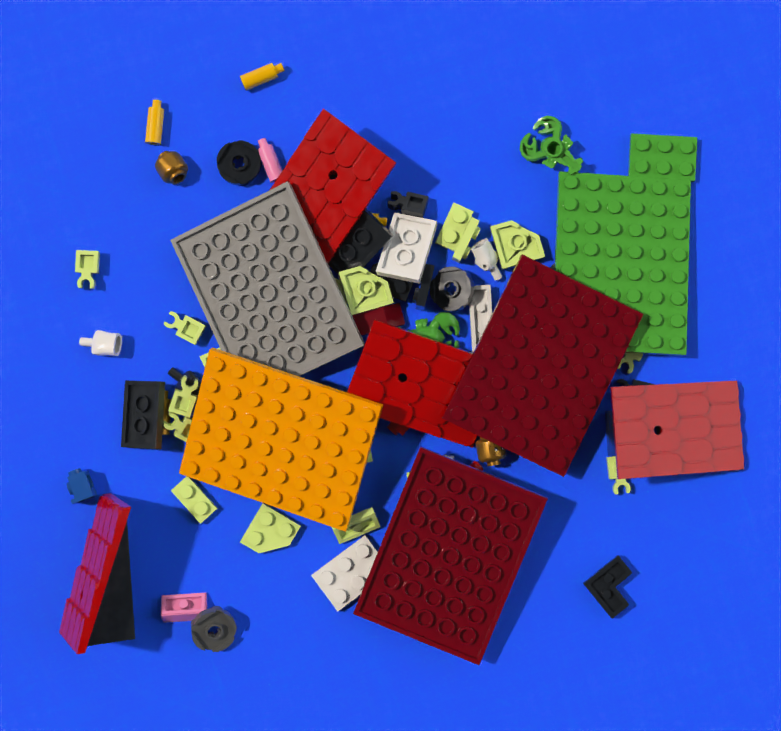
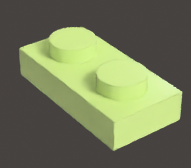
(454, 227)
(471, 231)
(194, 499)
(359, 524)

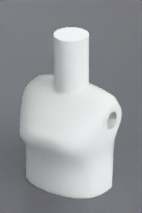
(486, 257)
(103, 343)

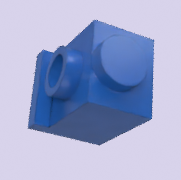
(80, 485)

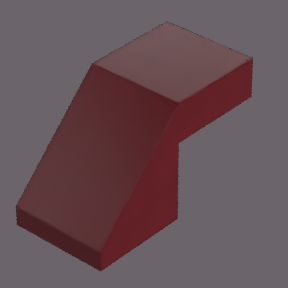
(388, 314)

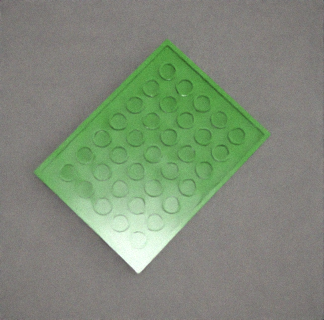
(632, 246)

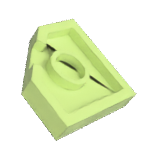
(512, 241)
(364, 290)
(269, 530)

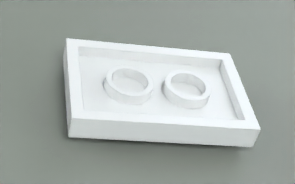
(408, 249)
(347, 573)

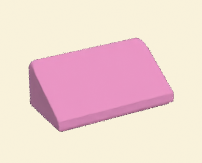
(182, 606)

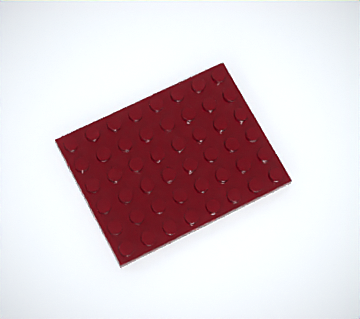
(542, 365)
(450, 555)

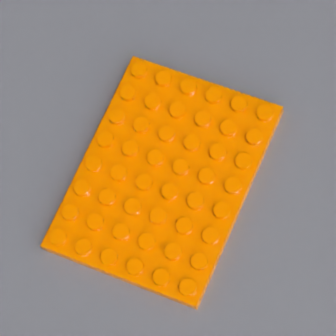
(280, 439)

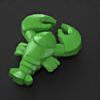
(551, 147)
(442, 320)

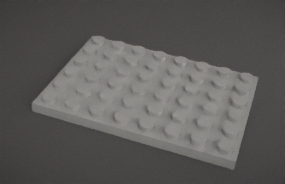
(268, 285)

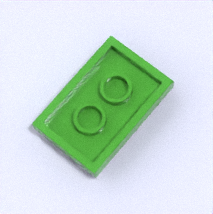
(662, 156)

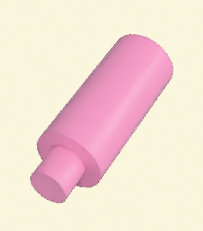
(269, 160)

